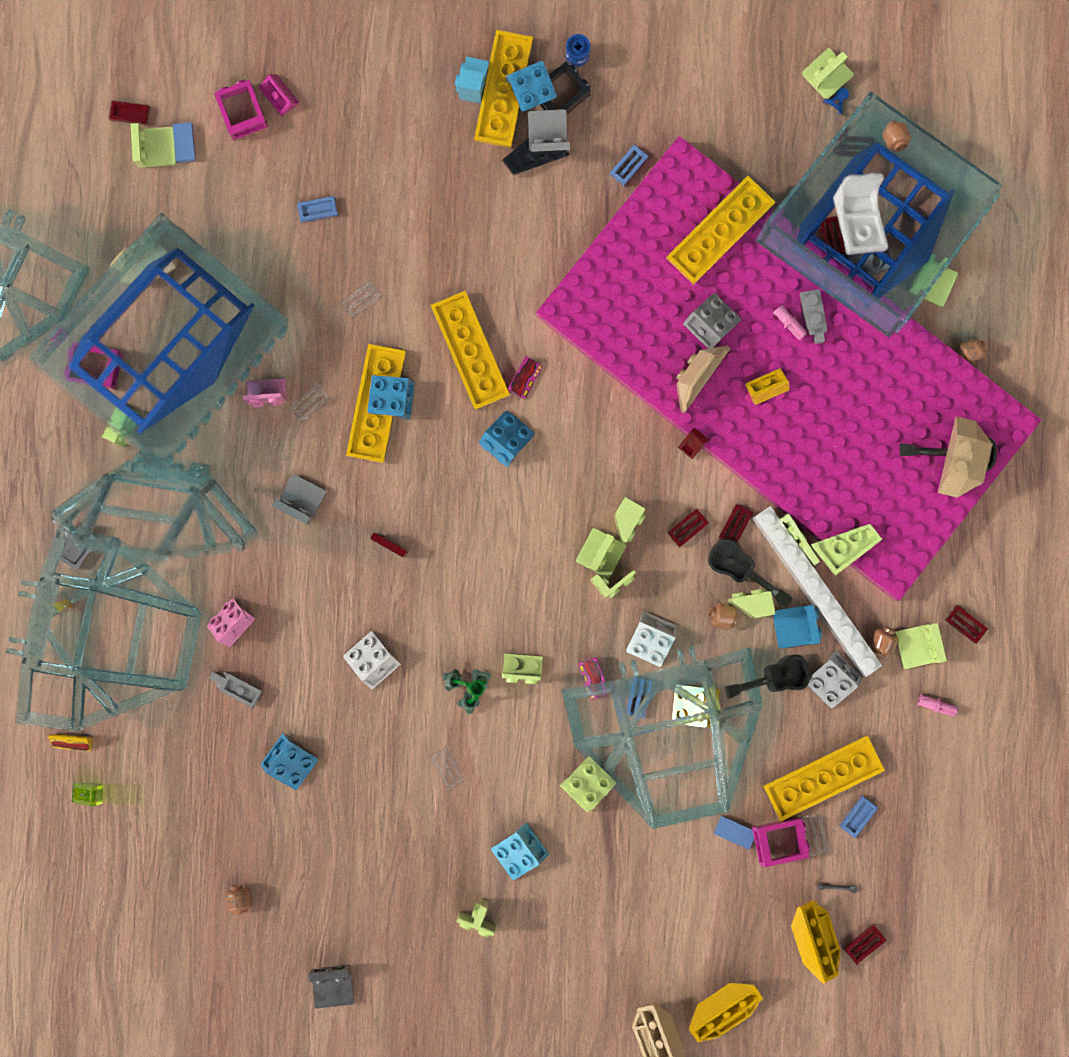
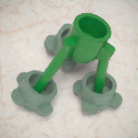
(474, 688)

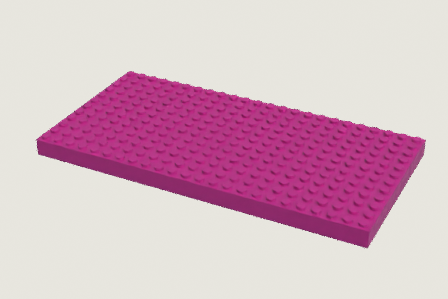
(831, 439)

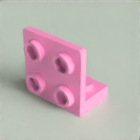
(266, 392)

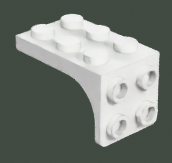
(859, 213)

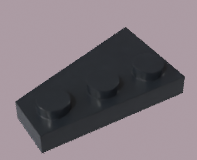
(523, 159)

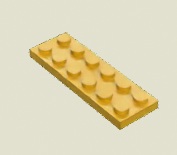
(499, 104)
(720, 230)
(470, 350)
(371, 431)
(823, 778)

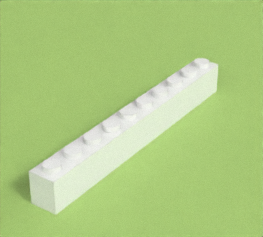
(816, 592)

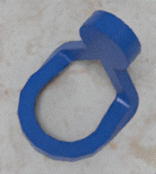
(842, 94)

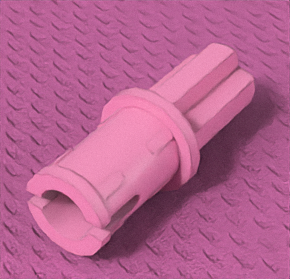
(790, 322)
(937, 705)

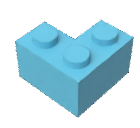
(472, 79)

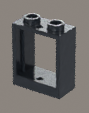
(582, 84)

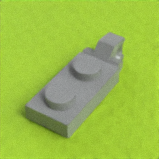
(814, 314)
(237, 688)

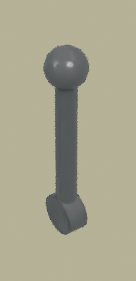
(852, 888)

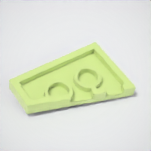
(800, 539)
(846, 547)

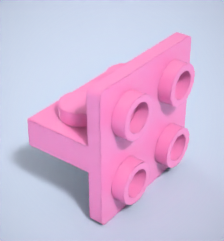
(230, 623)

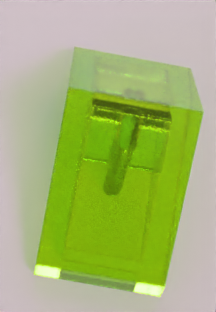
(87, 794)

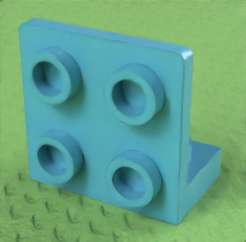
(520, 852)

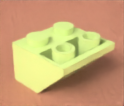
(626, 519)
(754, 605)

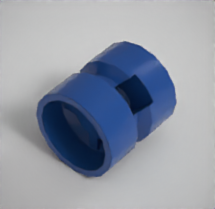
(577, 50)

